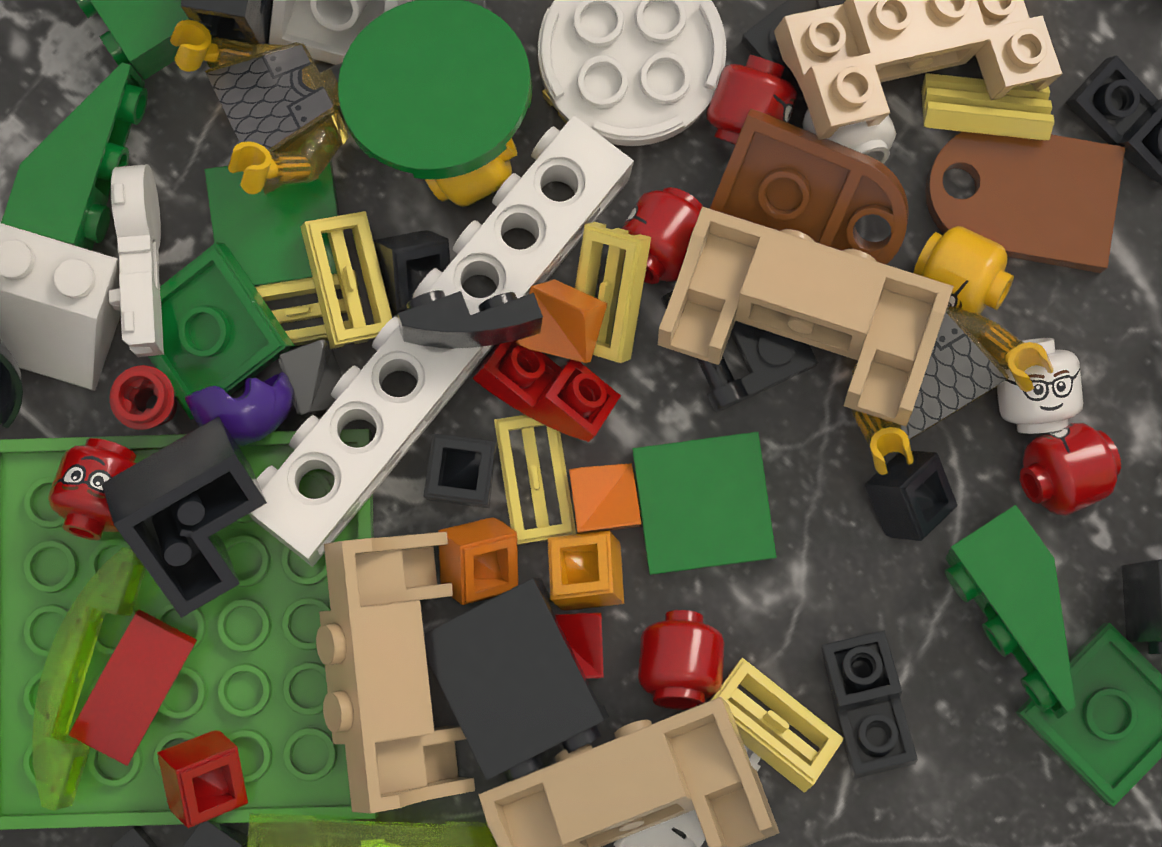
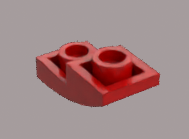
(557, 396)
(132, 687)

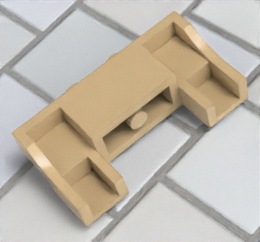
(854, 46)
(811, 296)
(380, 672)
(639, 783)

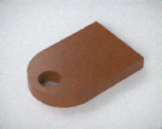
(810, 186)
(1033, 196)

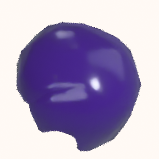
(249, 416)

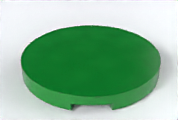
(435, 87)

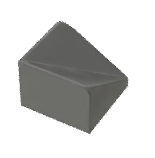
(313, 377)

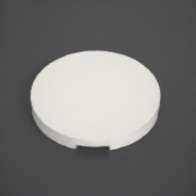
(632, 65)

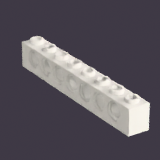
(571, 156)

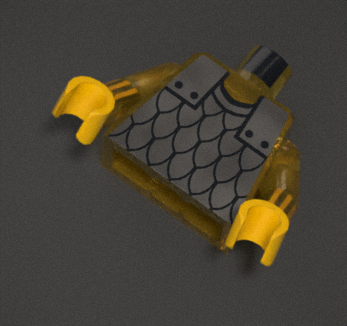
(274, 103)
(961, 368)

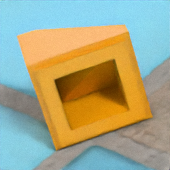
(585, 570)

